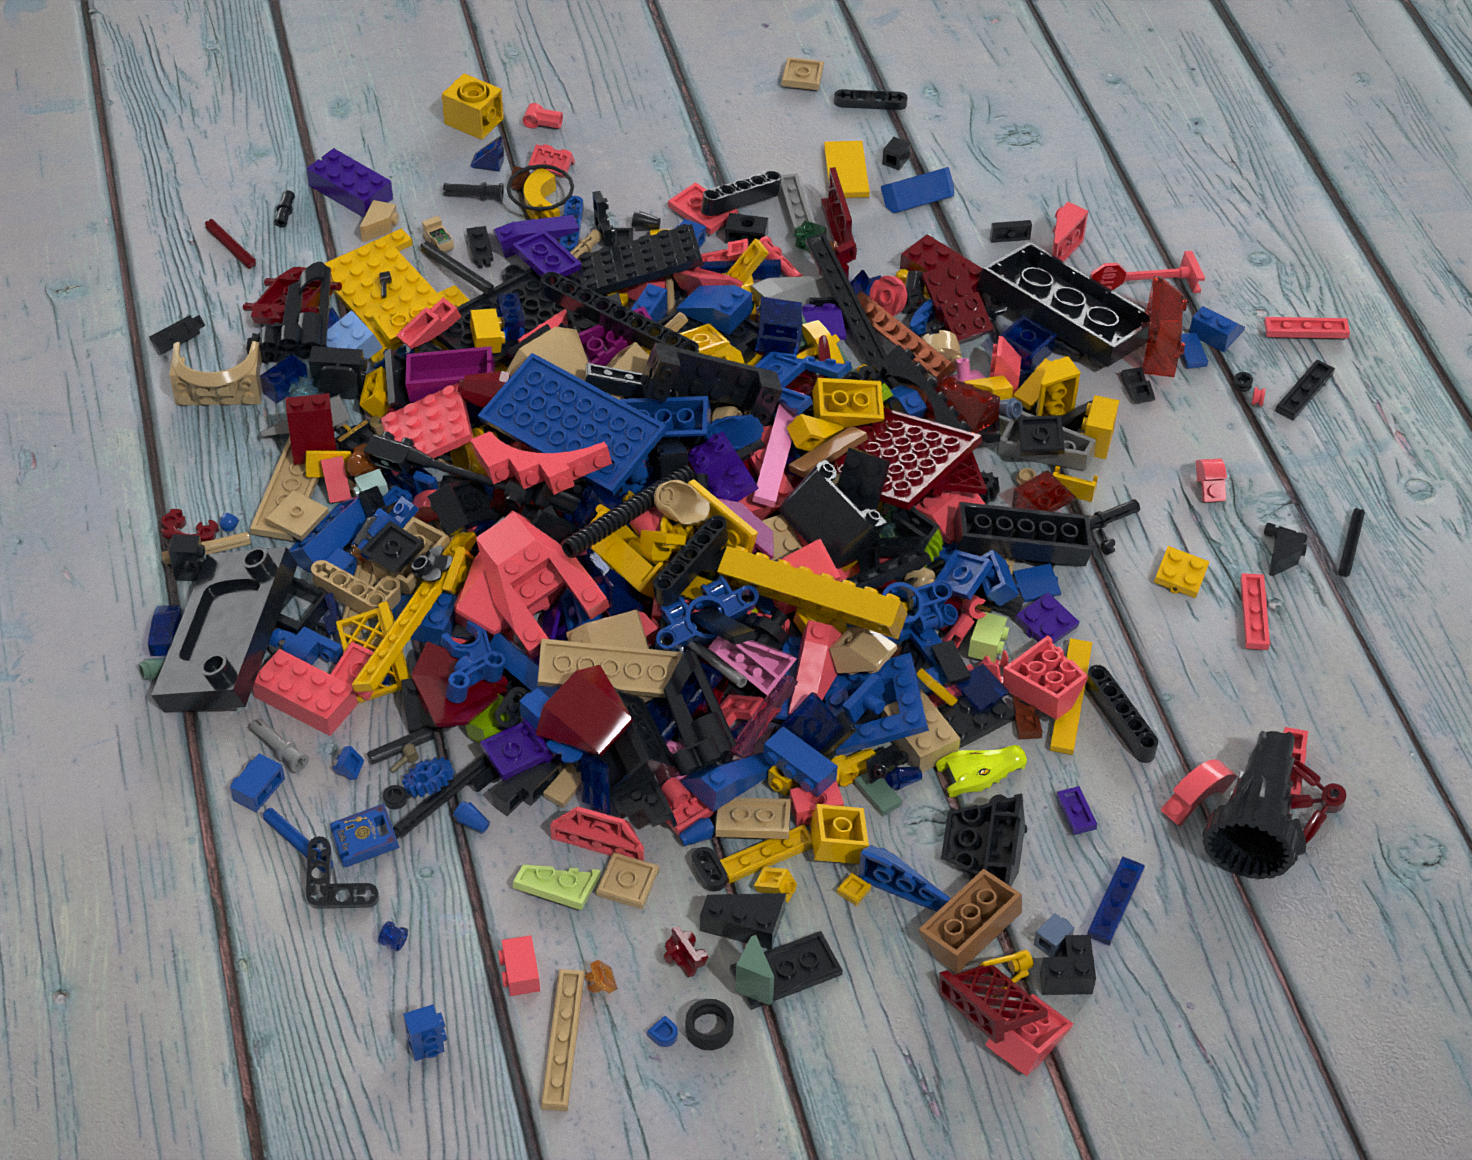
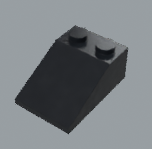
(462, 506)

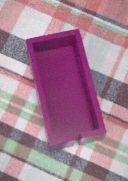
(436, 370)

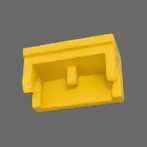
(1079, 487)

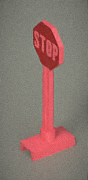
(1114, 275)

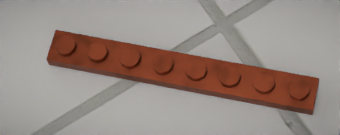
(899, 334)

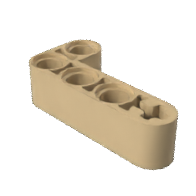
(354, 591)

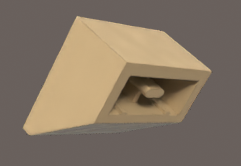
(861, 651)

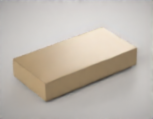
(564, 786)

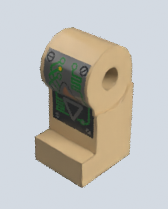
(436, 234)

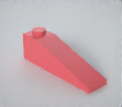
(815, 663)

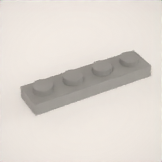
(794, 200)

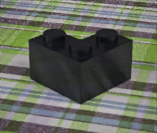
(1072, 972)

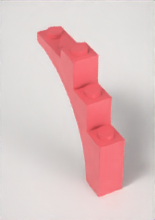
(532, 468)

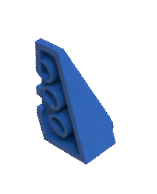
(896, 877)

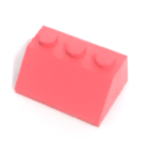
(943, 508)

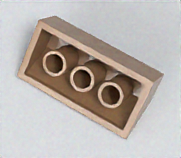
(971, 920)

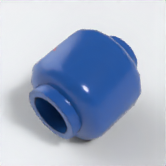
(642, 472)

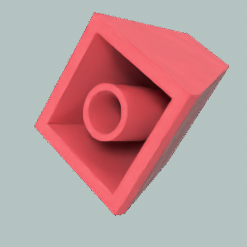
(813, 557)

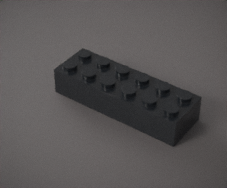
(1023, 533)

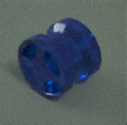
(393, 936)

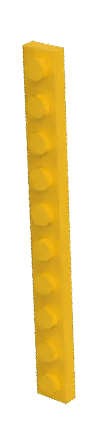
(407, 623)

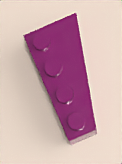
(603, 344)

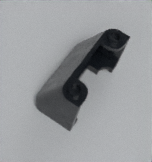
(825, 513)

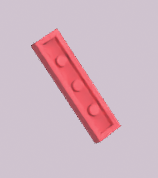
(1306, 327)
(1254, 611)

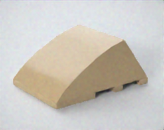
(557, 346)

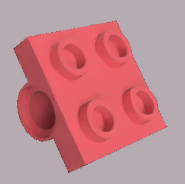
(684, 805)

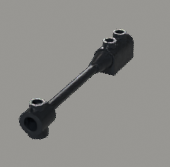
(403, 455)

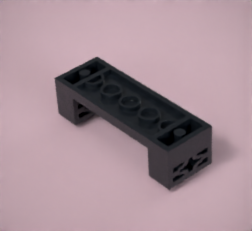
(711, 376)

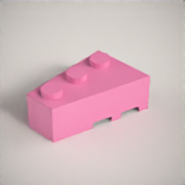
(757, 662)

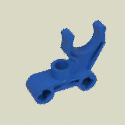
(475, 663)

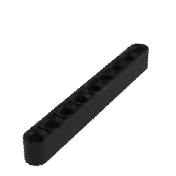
(611, 314)

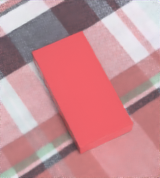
(336, 479)

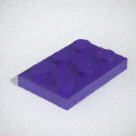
(546, 255)

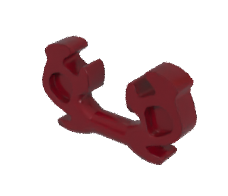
(175, 520)

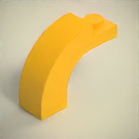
(536, 189)

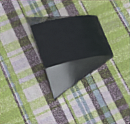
(987, 838)

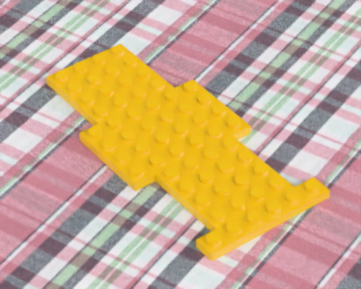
(361, 286)

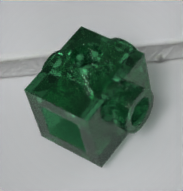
(805, 231)

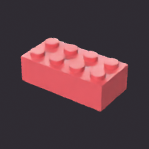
(304, 692)

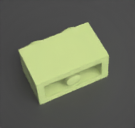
(988, 637)

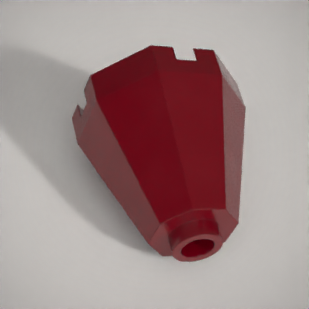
(482, 387)

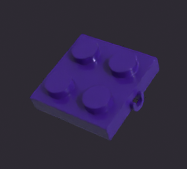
(1046, 618)

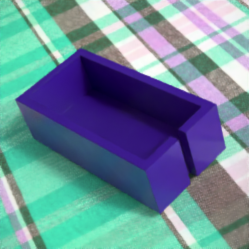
(348, 182)

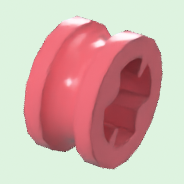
(1258, 396)

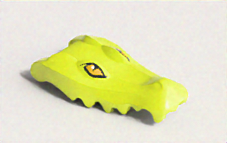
(980, 768)

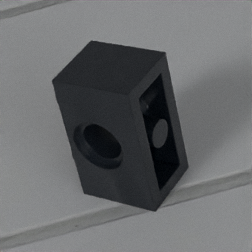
(745, 227)
(186, 556)

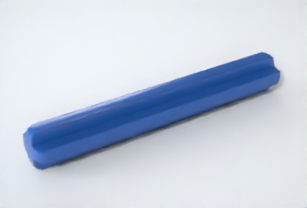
(291, 834)

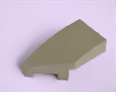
(376, 425)

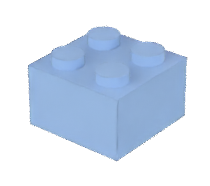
(353, 334)

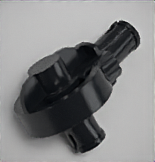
(767, 630)

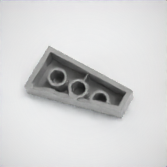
(1078, 447)

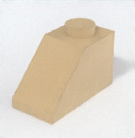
(379, 220)

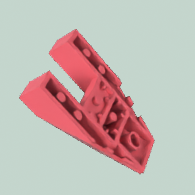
(527, 567)
(477, 601)

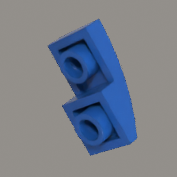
(922, 316)

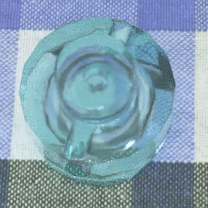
(302, 388)

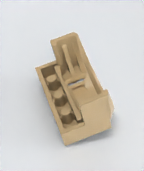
(224, 387)

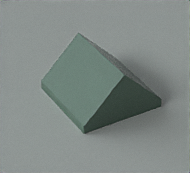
(754, 974)

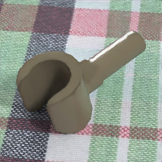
(410, 756)

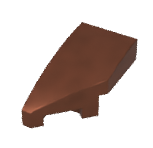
(1026, 720)

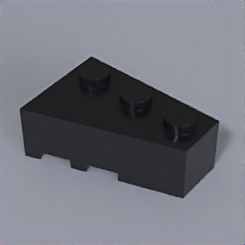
(744, 916)

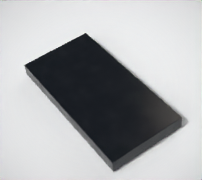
(798, 966)

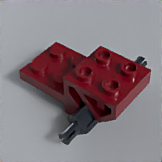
(957, 305)

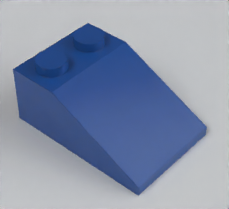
(718, 305)
(436, 622)

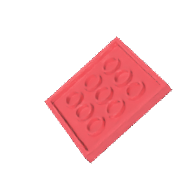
(432, 423)

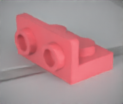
(549, 156)

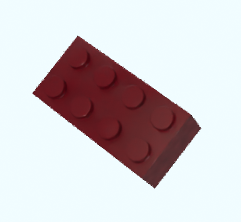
(932, 254)

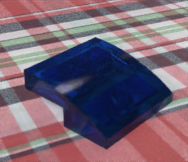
(595, 784)

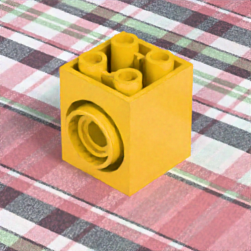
(472, 106)

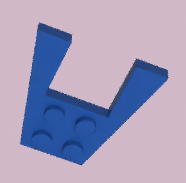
(790, 366)

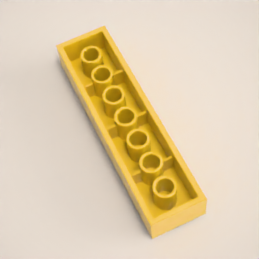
(814, 591)

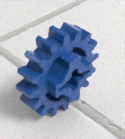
(428, 777)

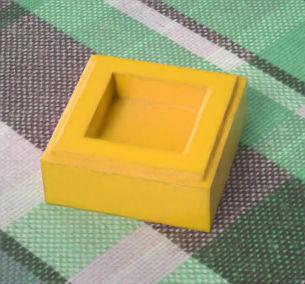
(853, 889)

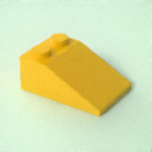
(848, 401)

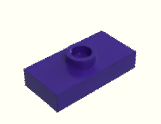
(1076, 810)

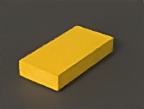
(936, 687)

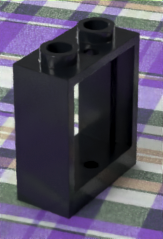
(309, 593)

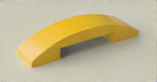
(813, 331)

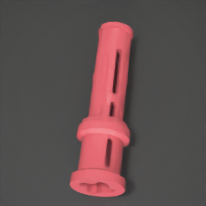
(776, 253)

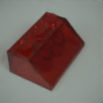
(975, 405)

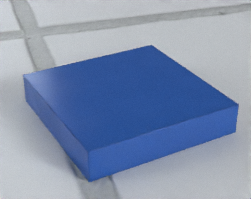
(964, 573)

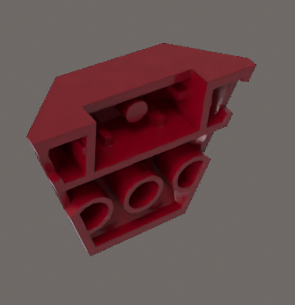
(585, 712)

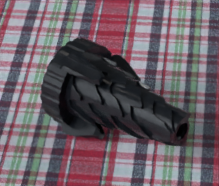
(1255, 828)

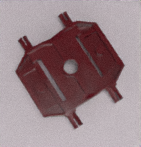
(272, 303)

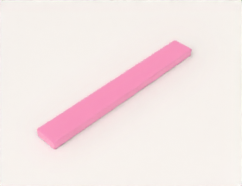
(775, 458)

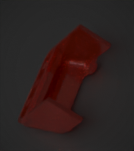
(1164, 328)

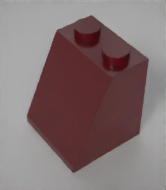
(310, 425)

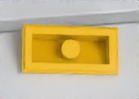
(313, 461)

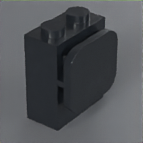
(338, 371)

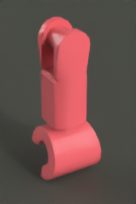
(965, 621)

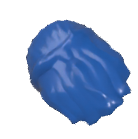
(739, 430)

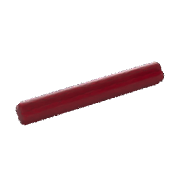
(230, 243)

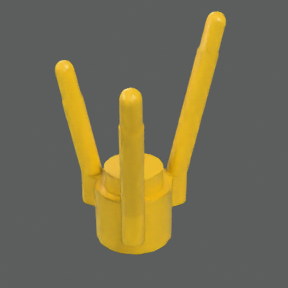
(1017, 962)

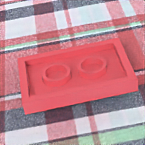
(689, 204)

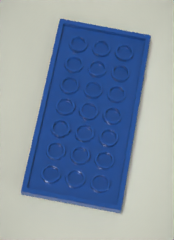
(564, 414)

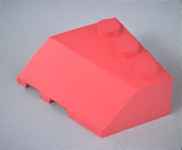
(1045, 678)

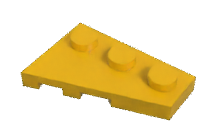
(392, 324)

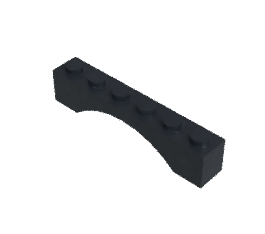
(905, 370)

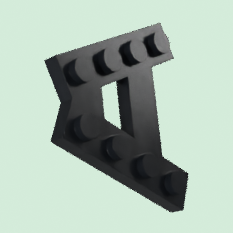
(908, 554)

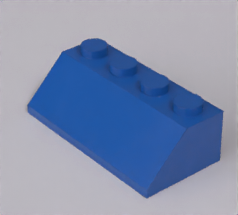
(680, 414)
(331, 533)

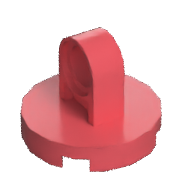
(889, 294)

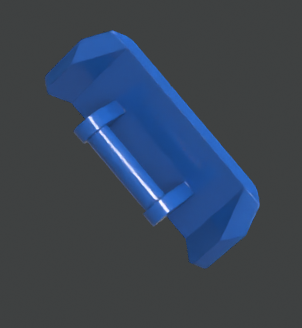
(918, 190)

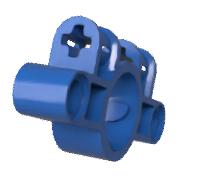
(715, 595)
(923, 602)

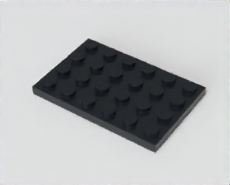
(640, 260)

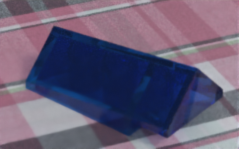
(615, 587)

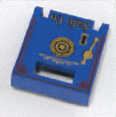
(359, 838)

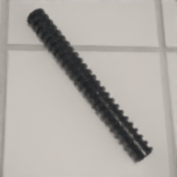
(620, 515)

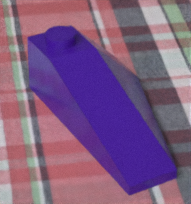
(519, 230)

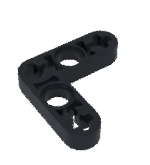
(330, 890)

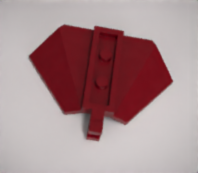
(431, 682)

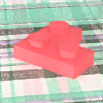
(739, 707)

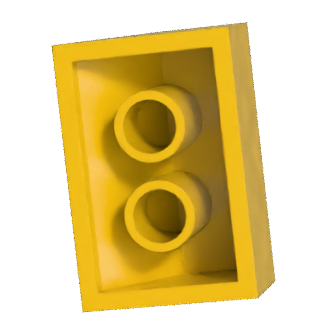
(1058, 388)

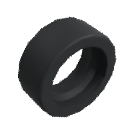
(704, 1007)

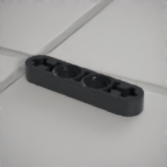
(849, 99)

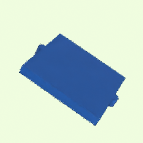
(1036, 582)

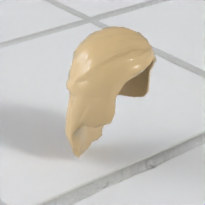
(681, 502)

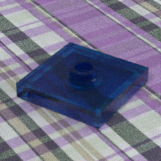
(813, 722)

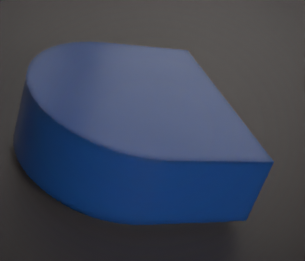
(663, 1033)

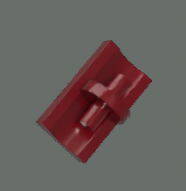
(681, 951)

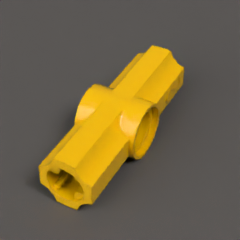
(852, 766)

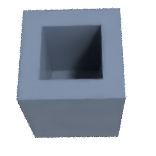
(1051, 935)

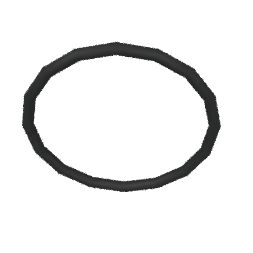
(545, 207)

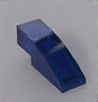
(163, 629)

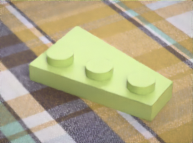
(560, 886)

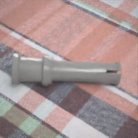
(285, 750)

